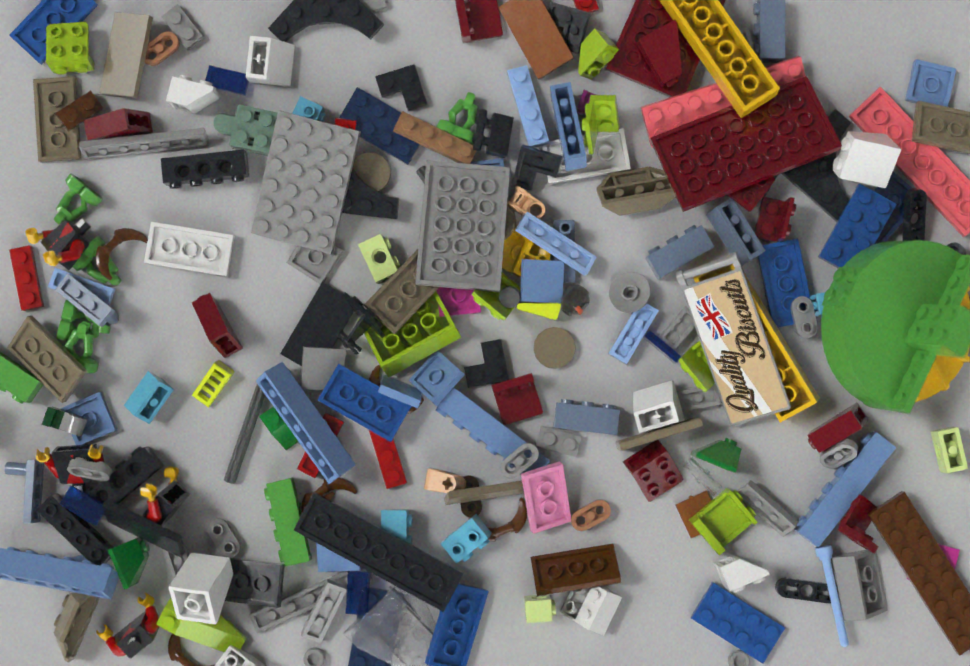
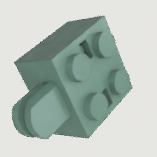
(247, 127)

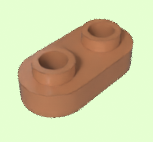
(159, 47)
(591, 517)

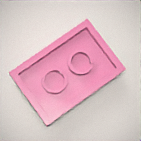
(546, 497)

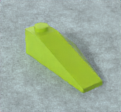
(215, 636)

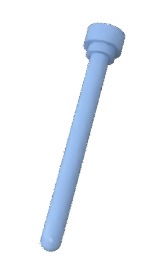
(824, 553)

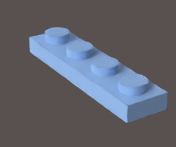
(528, 106)
(555, 243)

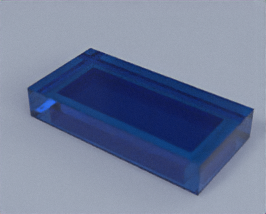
(227, 80)
(661, 346)
(83, 505)
(357, 592)

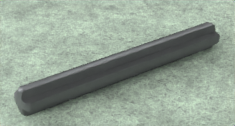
(245, 435)

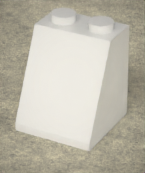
(866, 158)
(201, 588)

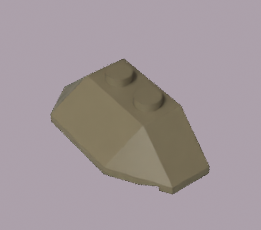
(635, 191)
(74, 622)

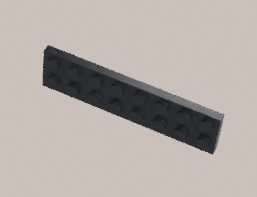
(378, 551)

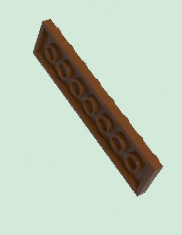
(926, 567)

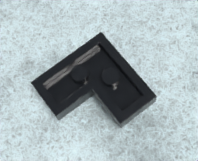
(574, 24)
(404, 81)
(532, 161)
(492, 370)

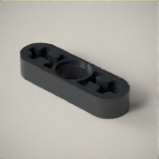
(919, 225)
(790, 593)

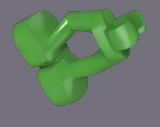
(463, 133)
(86, 194)
(86, 261)
(68, 317)
(86, 360)

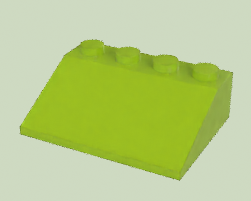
(416, 339)

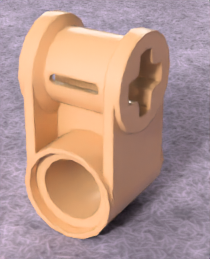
(525, 203)
(441, 481)

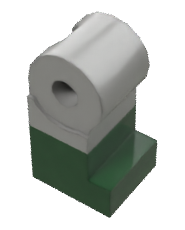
(64, 421)

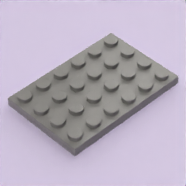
(305, 182)
(462, 226)

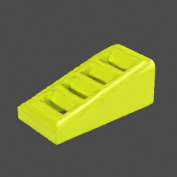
(546, 310)
(222, 368)

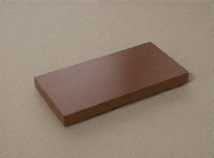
(537, 35)

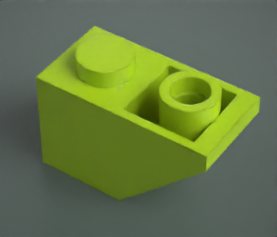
(595, 53)

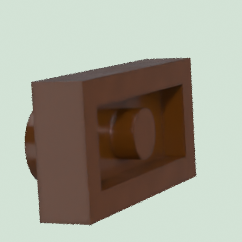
(79, 110)

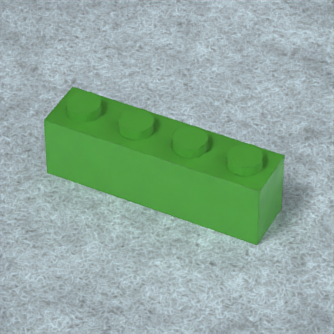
(18, 380)
(286, 512)

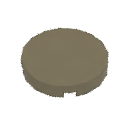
(372, 170)
(554, 347)

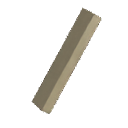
(484, 492)

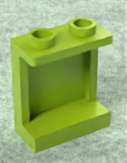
(723, 519)

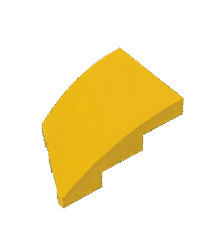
(518, 248)

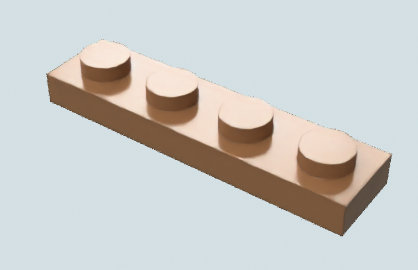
(434, 138)

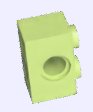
(370, 249)
(949, 449)
(539, 608)

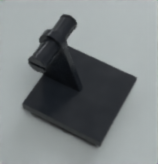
(366, 320)

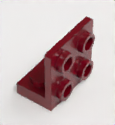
(478, 19)
(751, 195)
(774, 219)
(517, 399)
(653, 470)
(857, 522)

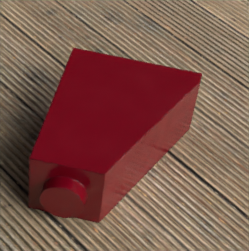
(663, 54)
(118, 124)
(216, 325)
(837, 428)

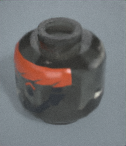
(574, 300)

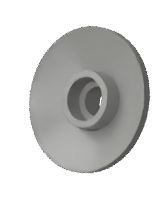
(623, 286)

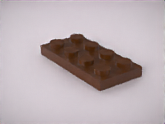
(575, 569)

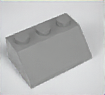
(859, 585)

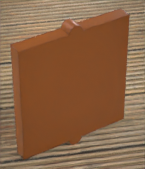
(690, 507)

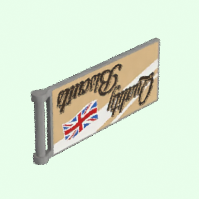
(734, 342)

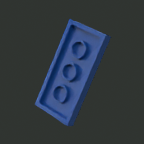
(32, 30)
(857, 226)
(783, 279)
(363, 403)
(737, 622)
(457, 627)

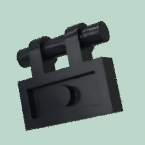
(499, 133)

